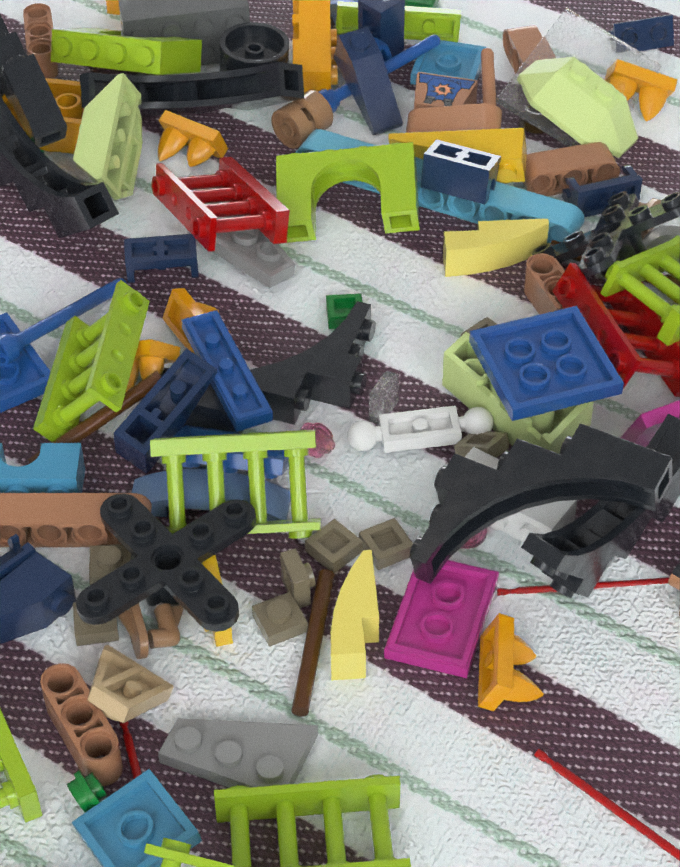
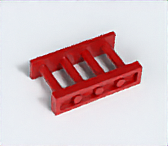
(232, 184)
(620, 347)

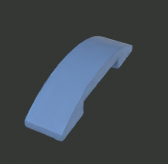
(197, 496)

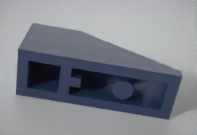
(368, 79)
(163, 409)
(33, 597)

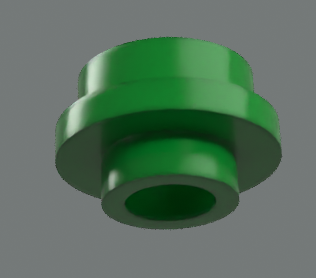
(86, 790)

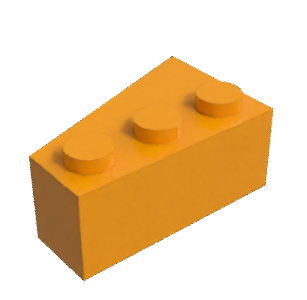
(314, 44)

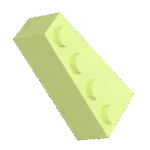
(470, 384)

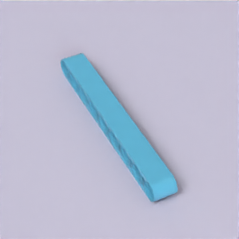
(503, 203)

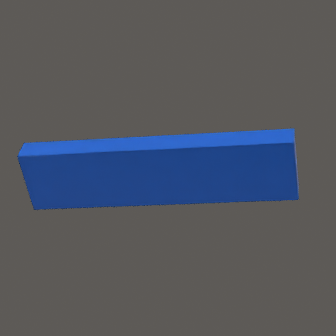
(234, 381)

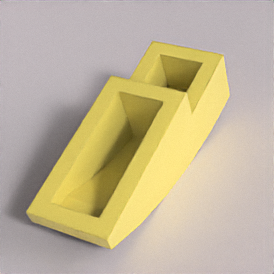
(492, 245)
(354, 620)

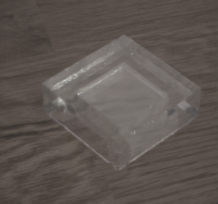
(383, 396)

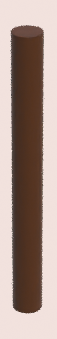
(105, 414)
(313, 643)

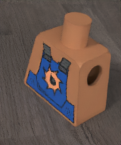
(442, 90)

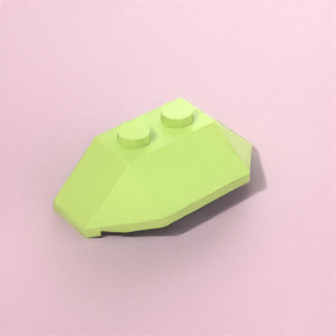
(579, 103)
(112, 137)

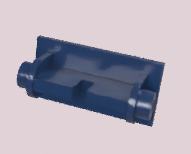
(646, 33)

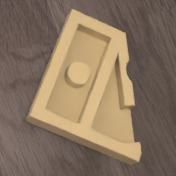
(125, 687)

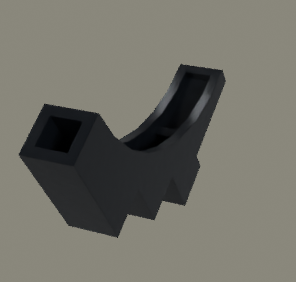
(29, 91)
(207, 92)
(68, 201)
(323, 373)
(529, 476)
(582, 549)

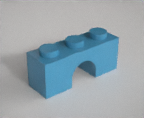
(56, 470)

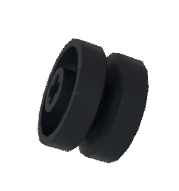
(252, 46)

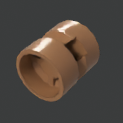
(302, 116)

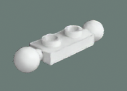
(419, 429)

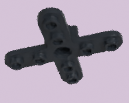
(616, 233)
(167, 564)

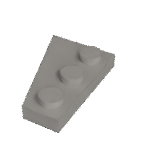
(255, 255)
(238, 751)

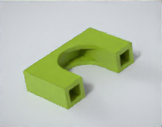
(135, 54)
(388, 168)

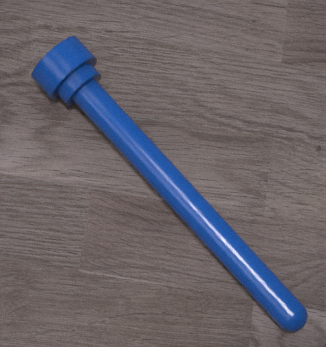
(392, 64)
(12, 344)

